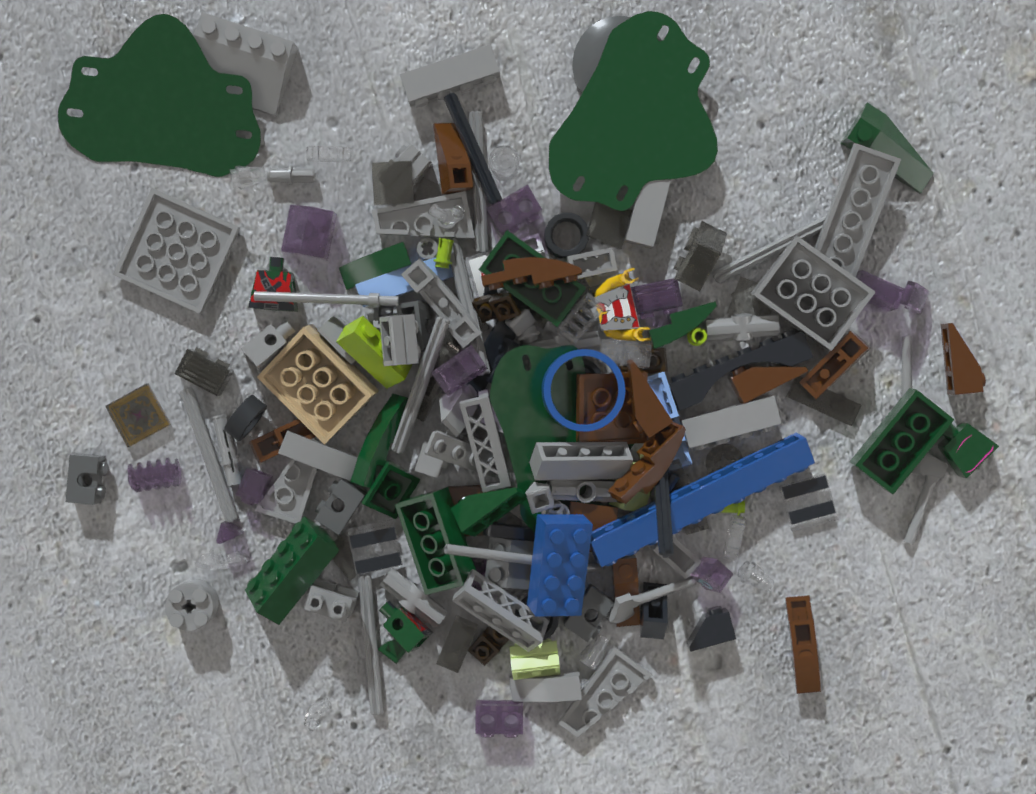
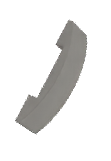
(442, 301)

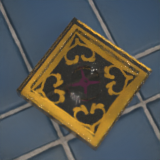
(138, 415)

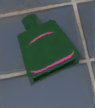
(965, 448)

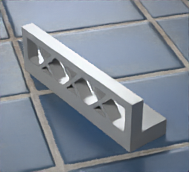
(493, 436)
(500, 615)

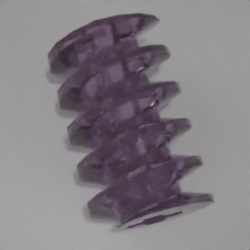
(155, 476)

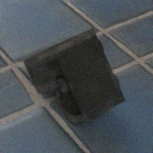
(702, 253)

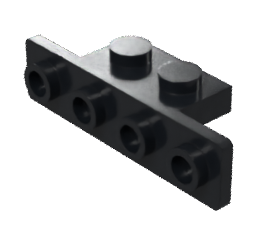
(496, 346)

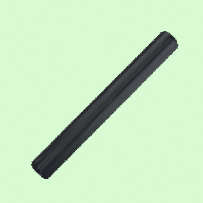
(472, 148)
(663, 517)

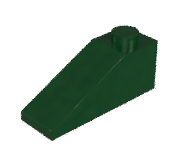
(481, 510)

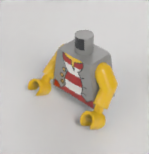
(620, 316)

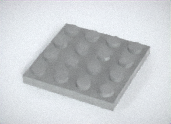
(176, 251)

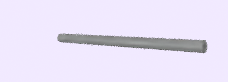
(501, 556)

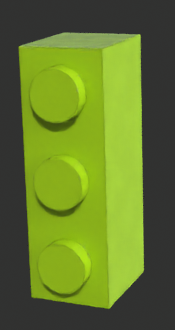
(364, 344)

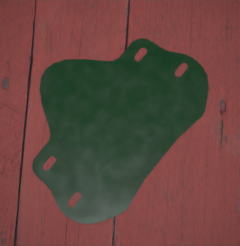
(160, 105)
(635, 116)
(522, 414)

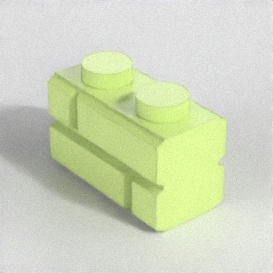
(537, 663)

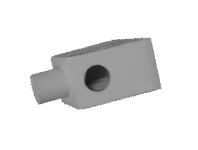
(262, 354)

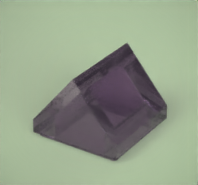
(228, 531)

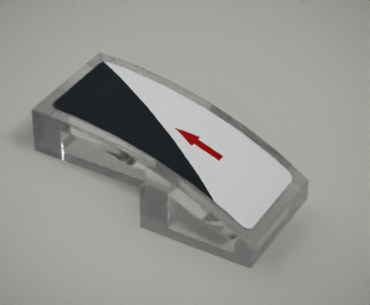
(474, 263)

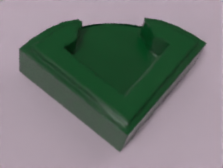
(392, 650)

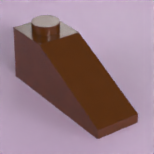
(835, 364)
(961, 367)
(755, 381)
(646, 407)
(625, 582)

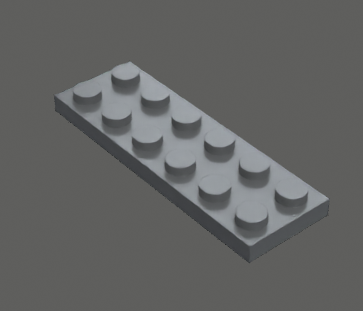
(856, 206)

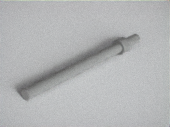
(373, 299)

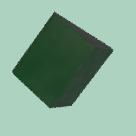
(390, 487)

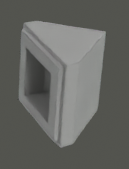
(520, 323)
(539, 497)

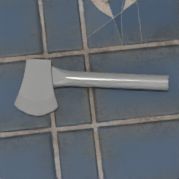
(933, 471)
(624, 604)

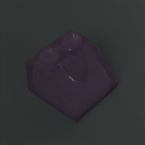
(309, 232)

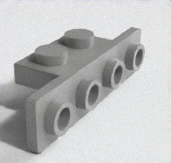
(456, 450)

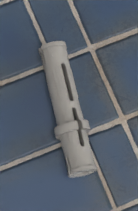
(227, 451)

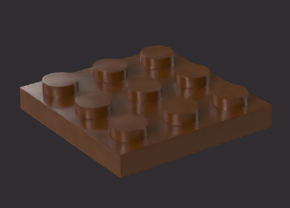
(595, 400)

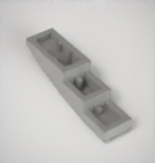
(593, 262)
(318, 455)

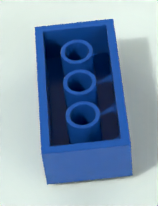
(559, 564)

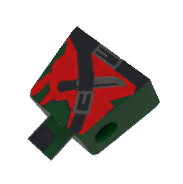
(274, 281)
(412, 633)

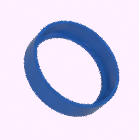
(546, 390)

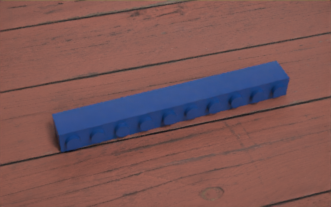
(703, 498)

